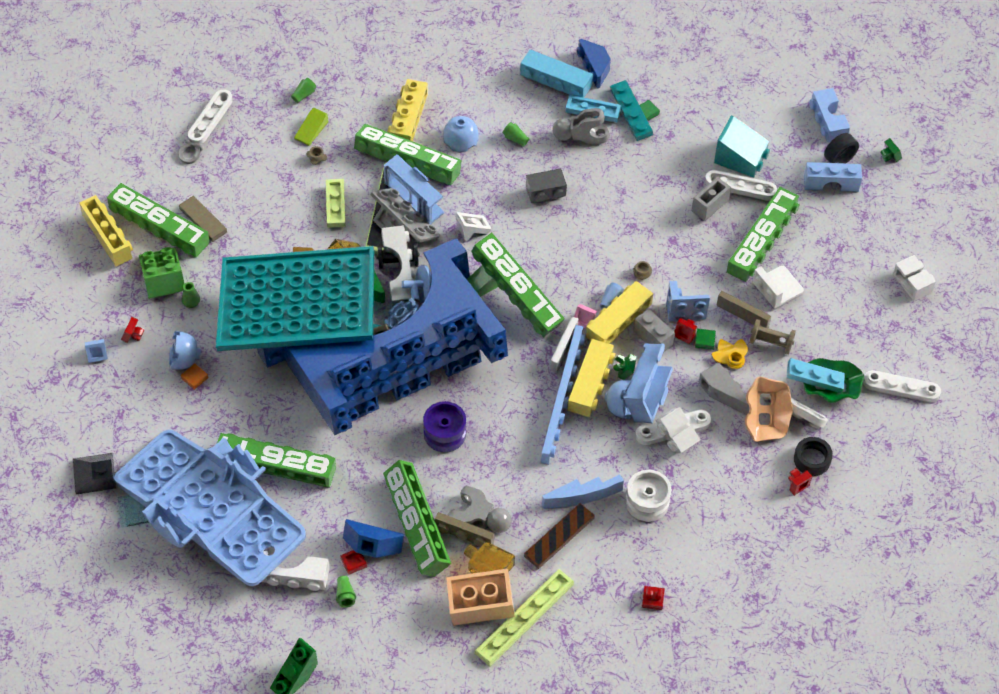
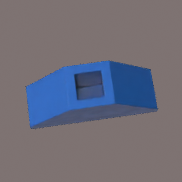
(594, 60)
(372, 540)

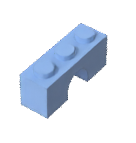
(824, 103)
(819, 174)

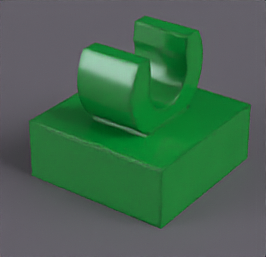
(891, 151)
(626, 366)

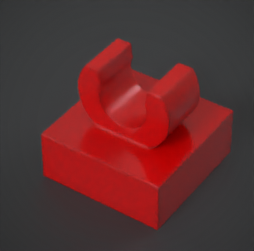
(685, 330)
(132, 331)
(799, 481)
(653, 597)

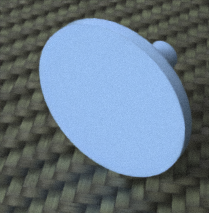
(421, 285)

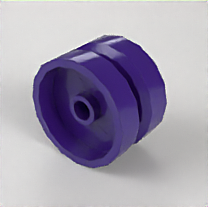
(444, 426)

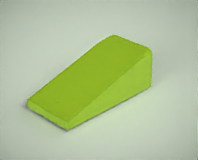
(312, 126)

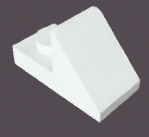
(471, 224)

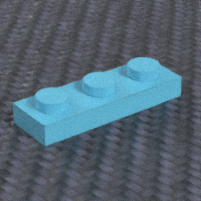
(577, 104)
(815, 375)

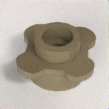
(316, 155)

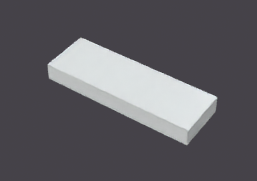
(563, 345)

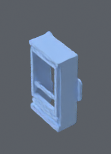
(413, 188)
(648, 385)

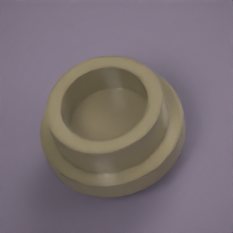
(642, 270)

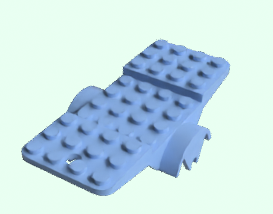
(213, 501)

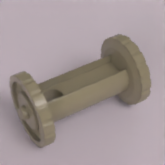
(772, 336)

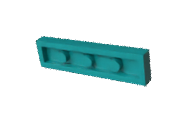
(631, 110)

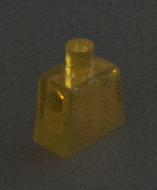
(488, 558)

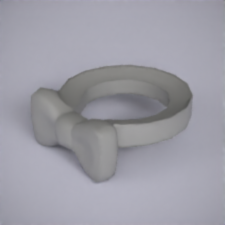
(188, 143)

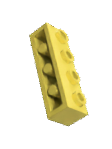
(409, 109)
(106, 231)
(620, 313)
(590, 378)

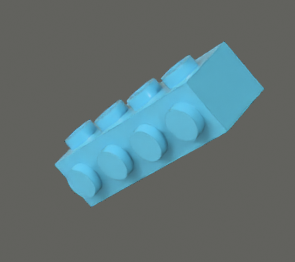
(556, 74)

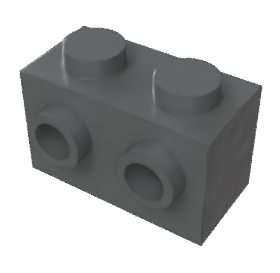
(546, 185)

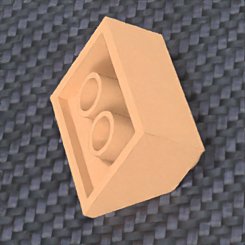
(480, 597)

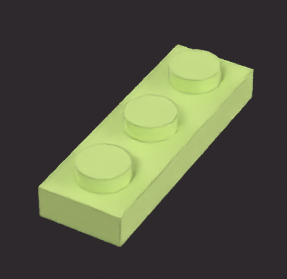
(335, 203)

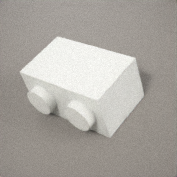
(914, 278)
(676, 430)

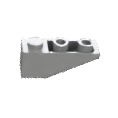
(721, 387)

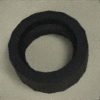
(841, 149)
(813, 443)

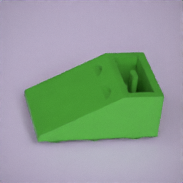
(162, 272)

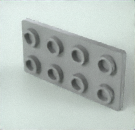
(399, 212)

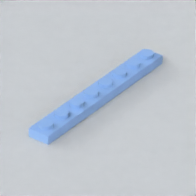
(561, 402)

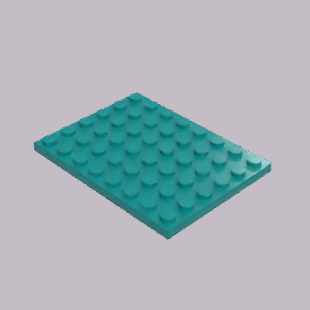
(296, 299)

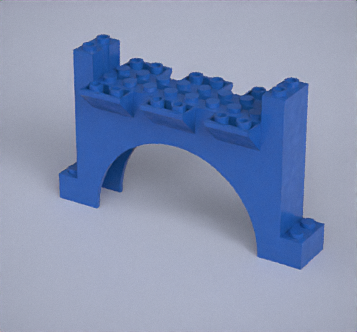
(443, 332)

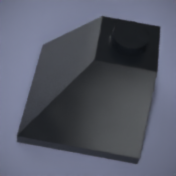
(94, 473)

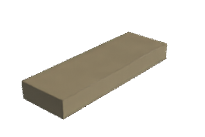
(203, 218)
(742, 310)

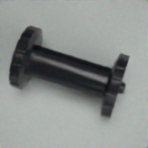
(386, 257)

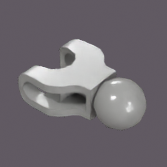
(583, 127)
(481, 512)

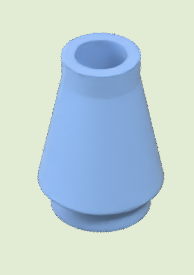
(611, 291)

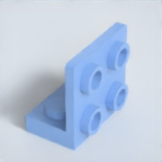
(685, 306)

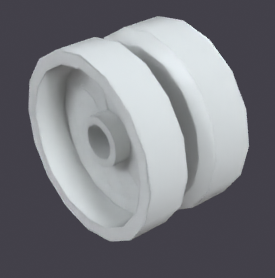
(648, 495)

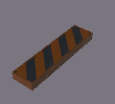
(559, 536)

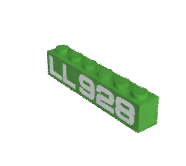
(427, 160)
(158, 220)
(762, 234)
(517, 285)
(287, 461)
(416, 518)

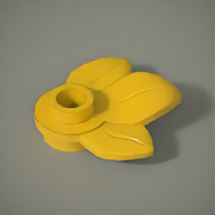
(728, 352)

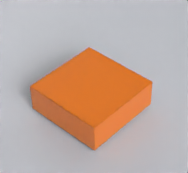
(194, 376)

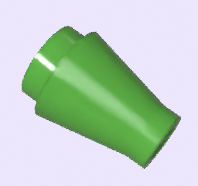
(304, 89)
(515, 134)
(190, 296)
(345, 594)

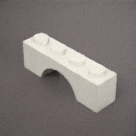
(395, 242)
(310, 574)

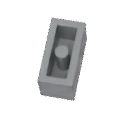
(711, 198)
(653, 330)

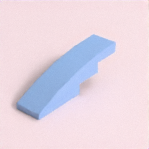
(575, 493)

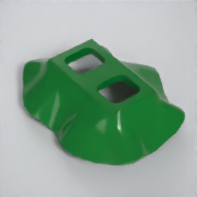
(853, 380)

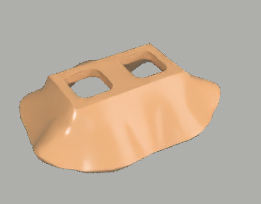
(779, 409)

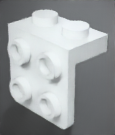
(777, 285)

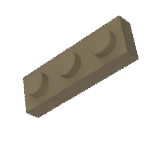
(463, 530)

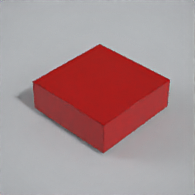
(353, 561)

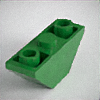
(295, 669)

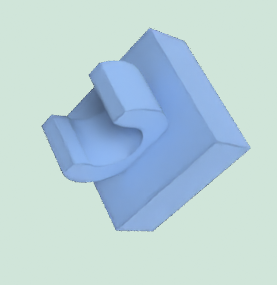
(96, 350)

